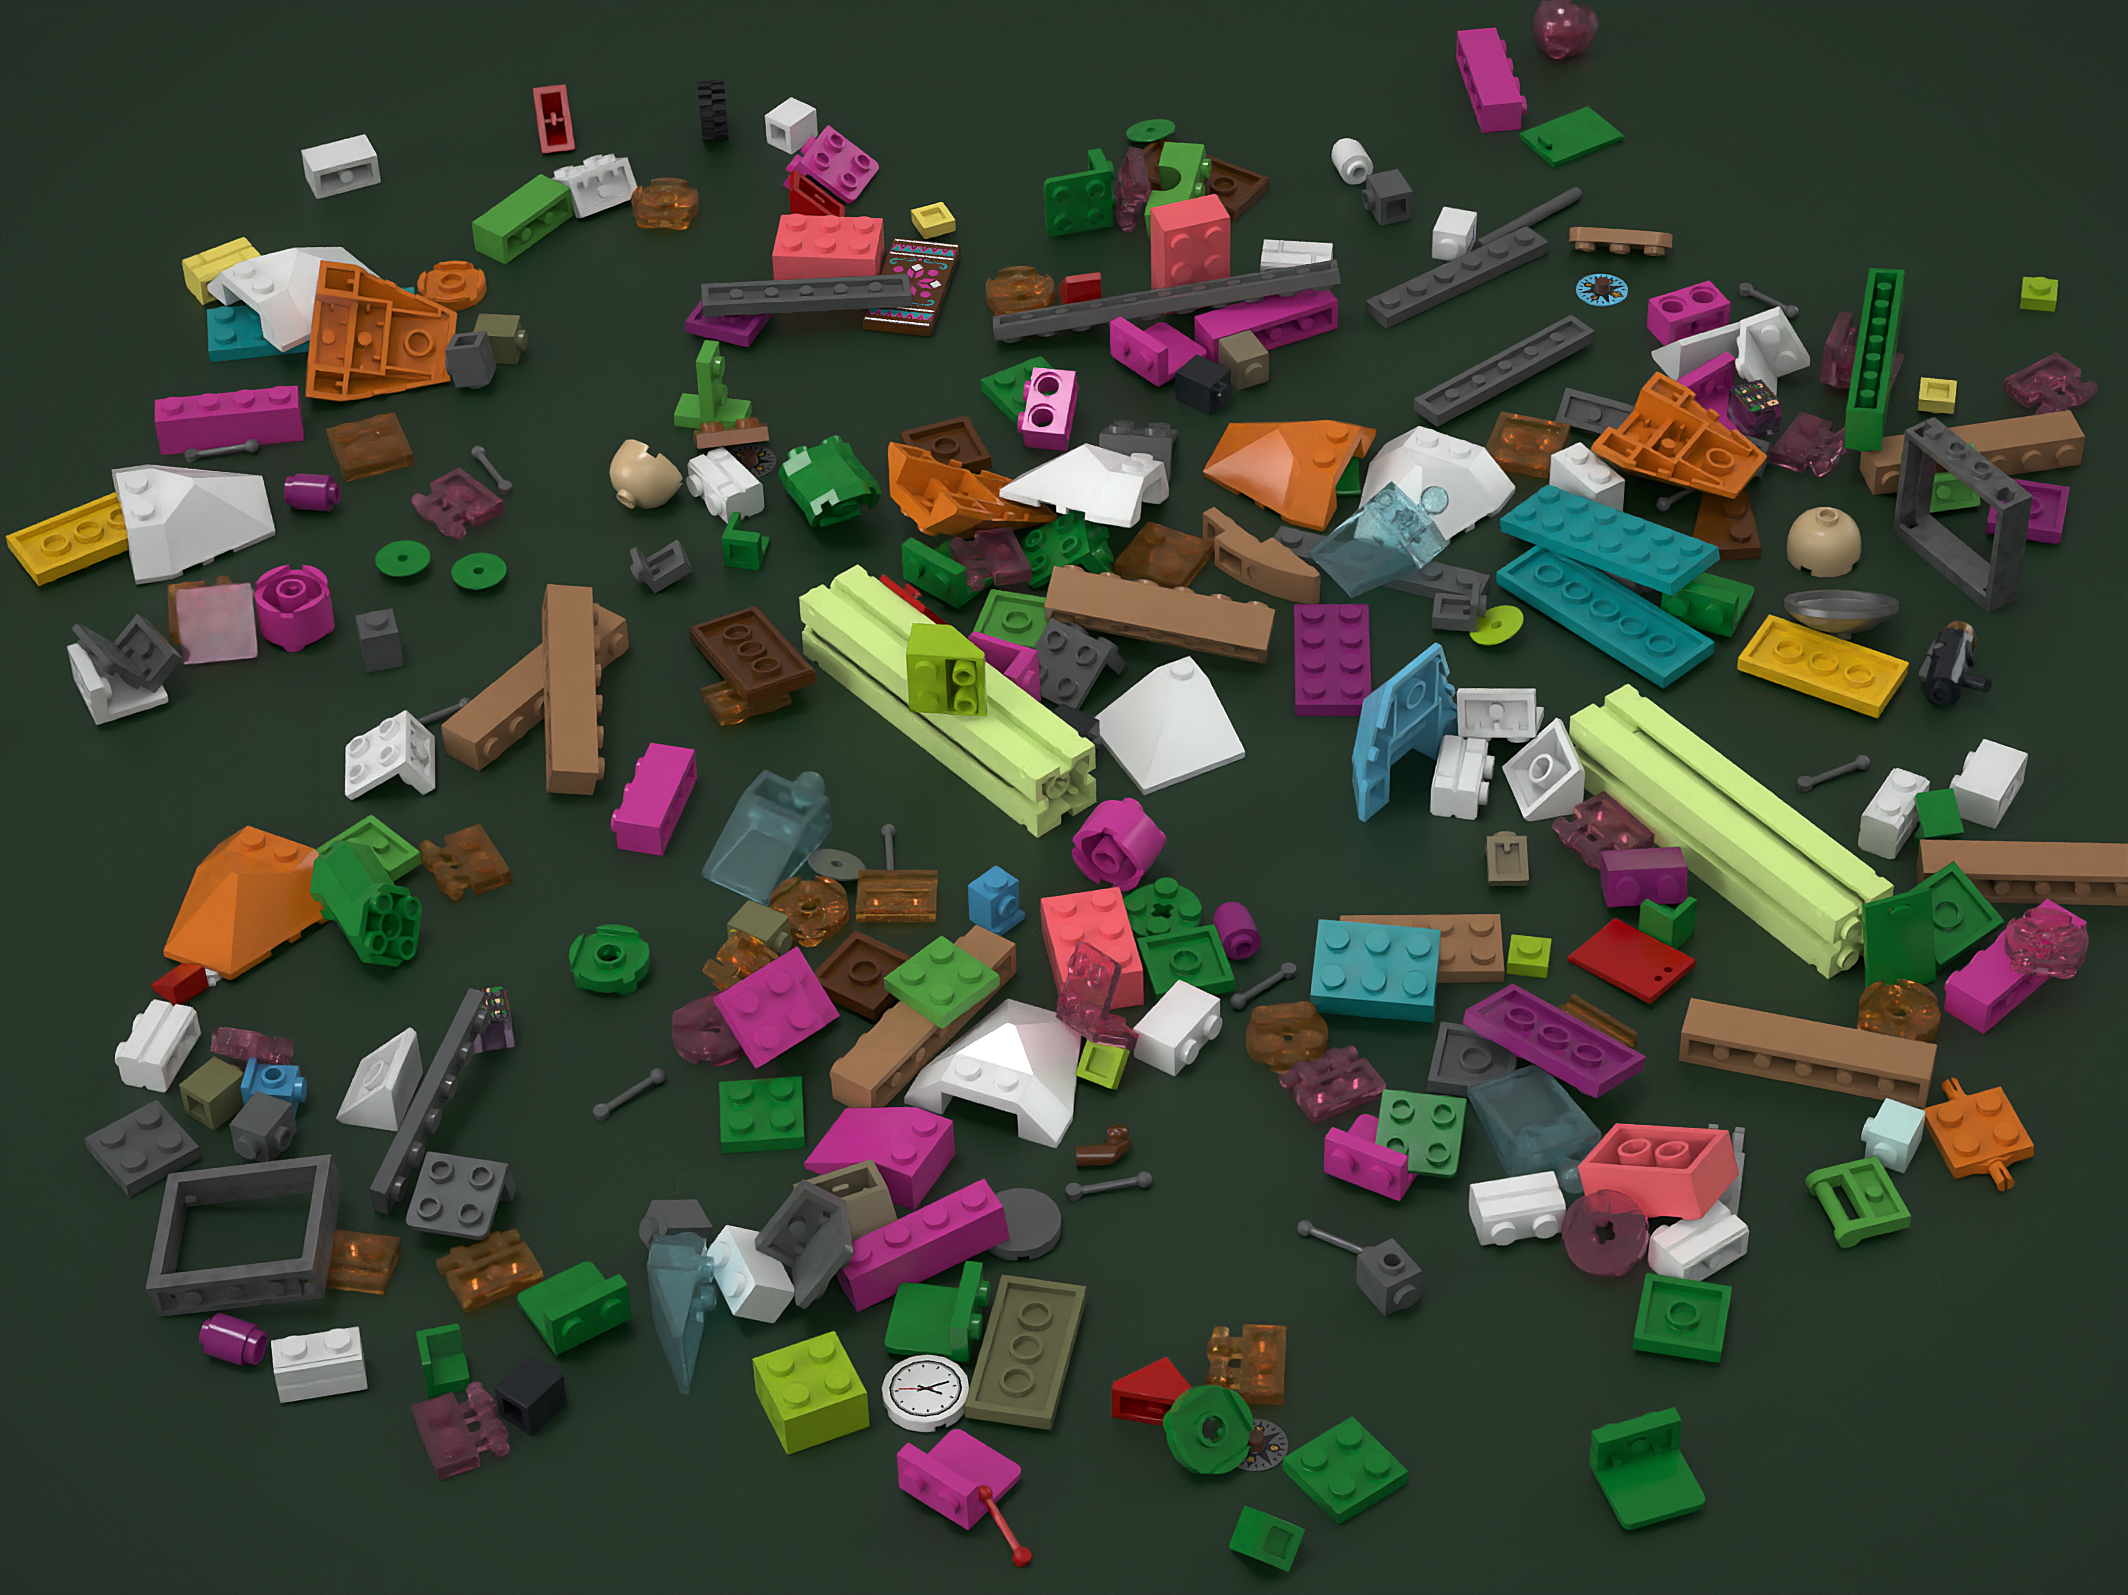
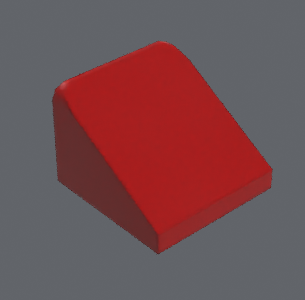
(181, 983)

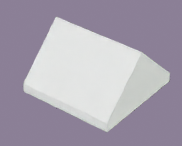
(1694, 351)
(1547, 775)
(384, 1085)

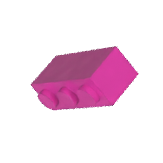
(655, 799)

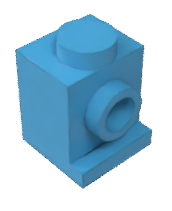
(995, 901)
(274, 1080)

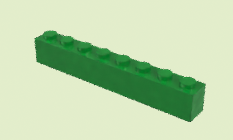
(1874, 360)

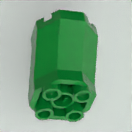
(828, 482)
(366, 904)

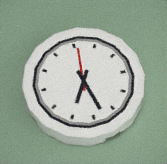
(925, 1393)

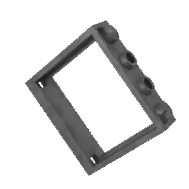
(1985, 583)
(249, 1283)

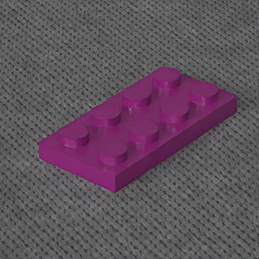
(1331, 659)
(1554, 1040)

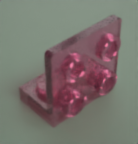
(1840, 354)
(217, 622)
(1088, 998)

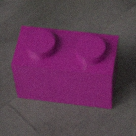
(1643, 874)

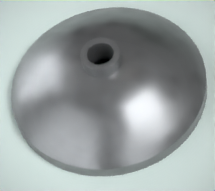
(1841, 610)

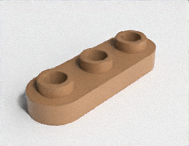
(1620, 240)

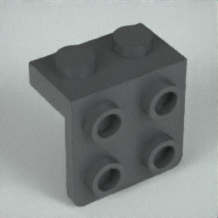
(1151, 440)
(137, 654)
(1072, 662)
(459, 1195)
(811, 1238)

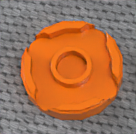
(453, 285)

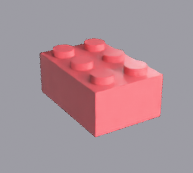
(1189, 242)
(827, 247)
(1102, 922)
(1662, 1168)

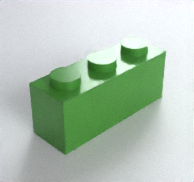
(522, 219)

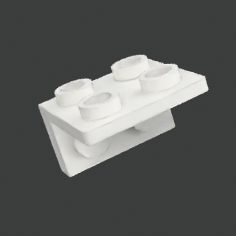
(597, 183)
(1769, 348)
(109, 695)
(1498, 714)
(391, 748)

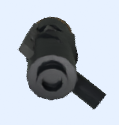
(1948, 665)

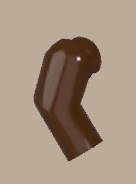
(1108, 1151)

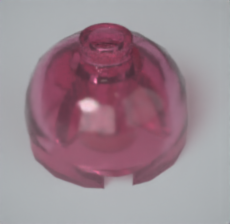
(1564, 28)

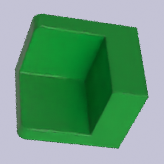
(741, 547)
(1937, 816)
(1667, 924)
(443, 1360)
(1266, 1538)

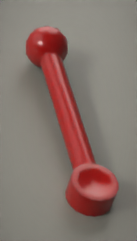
(1021, 1554)

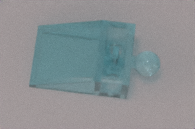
(1383, 539)
(770, 834)
(1535, 1125)
(680, 1299)

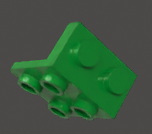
(1081, 199)
(1067, 542)
(937, 572)
(1710, 603)
(1424, 1129)
(576, 1306)
(939, 1317)
(1644, 1469)

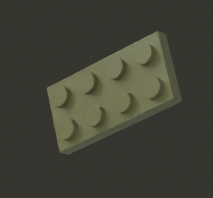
(1025, 1352)

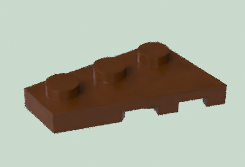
(1729, 526)

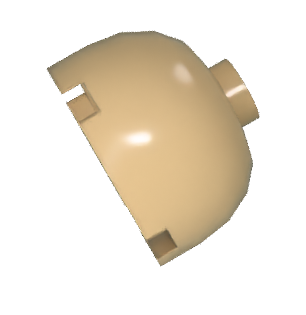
(642, 478)
(1824, 542)

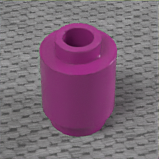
(311, 492)
(1236, 930)
(233, 1340)

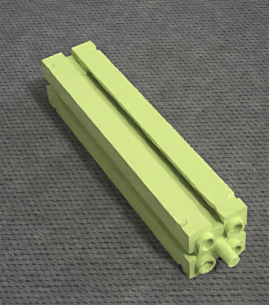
(1013, 756)
(1729, 829)

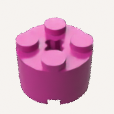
(294, 606)
(1117, 844)

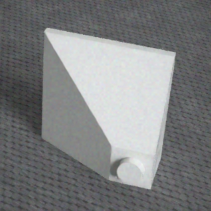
(1169, 728)

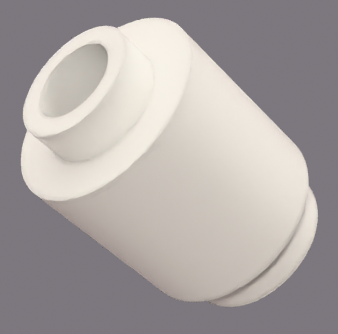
(1351, 161)

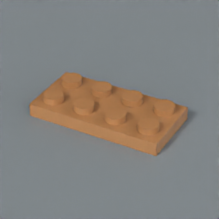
(1468, 943)

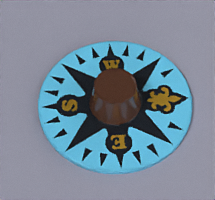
(1602, 290)

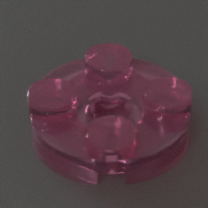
(2060, 958)
(692, 1040)
(249, 1044)
(1596, 1210)

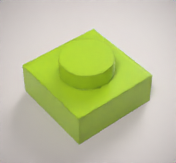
(2039, 294)
(1529, 956)
(1102, 1064)

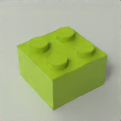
(811, 1392)

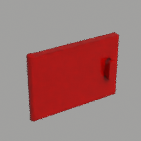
(911, 595)
(1632, 960)

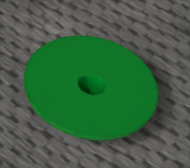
(1150, 130)
(403, 558)
(478, 571)

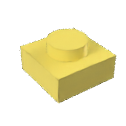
(933, 220)
(1937, 395)

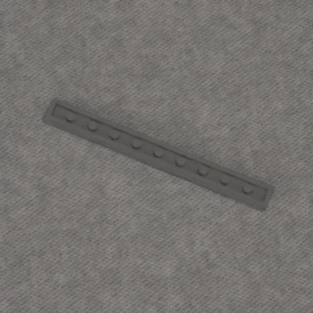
(1181, 299)

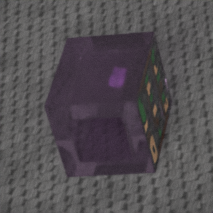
(1754, 409)
(500, 1030)

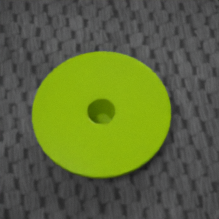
(1498, 625)

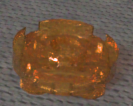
(651, 210)
(1002, 295)
(816, 924)
(1914, 999)
(1299, 1020)

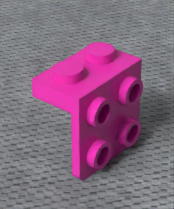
(834, 164)
(1152, 352)
(1712, 385)
(1011, 660)
(1363, 1162)
(953, 1472)

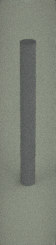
(1533, 216)

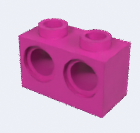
(1687, 312)
(1056, 409)

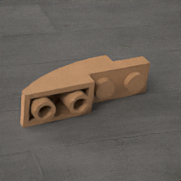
(1260, 565)

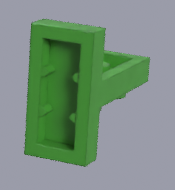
(712, 398)

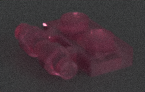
(1132, 188)
(2045, 379)
(1802, 445)
(465, 497)
(1000, 557)
(1608, 823)
(1332, 1083)
(446, 1434)

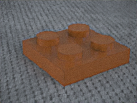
(715, 435)

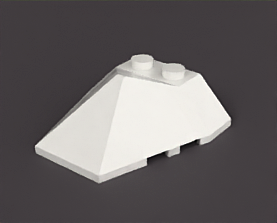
(280, 290)
(1431, 458)
(1094, 482)
(188, 517)
(1013, 1062)

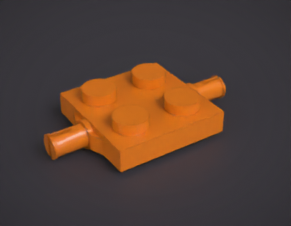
(1978, 1133)

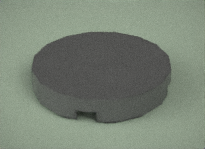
(1031, 1223)

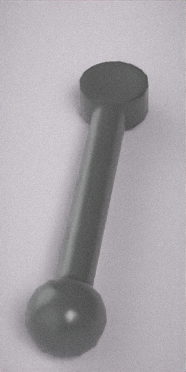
(1746, 289)
(193, 455)
(504, 486)
(1664, 503)
(445, 712)
(1806, 783)
(888, 832)
(1287, 971)
(602, 1111)
(1075, 1191)
(1306, 1228)

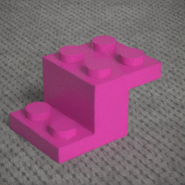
(776, 1007)

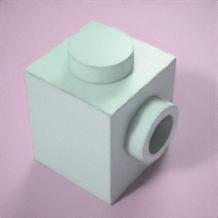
(1894, 1134)

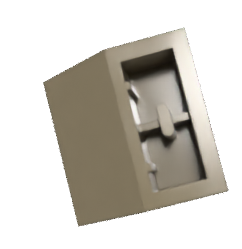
(865, 1196)

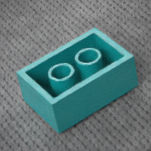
(1376, 970)

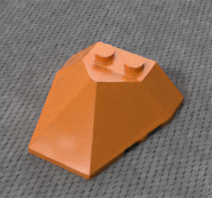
(373, 337)
(1679, 443)
(1288, 465)
(953, 498)
(245, 903)

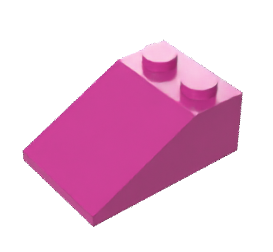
(904, 1142)

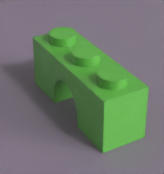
(1181, 173)

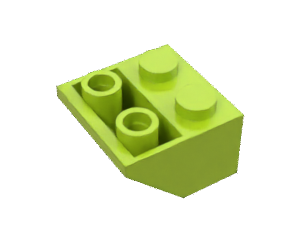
(945, 672)

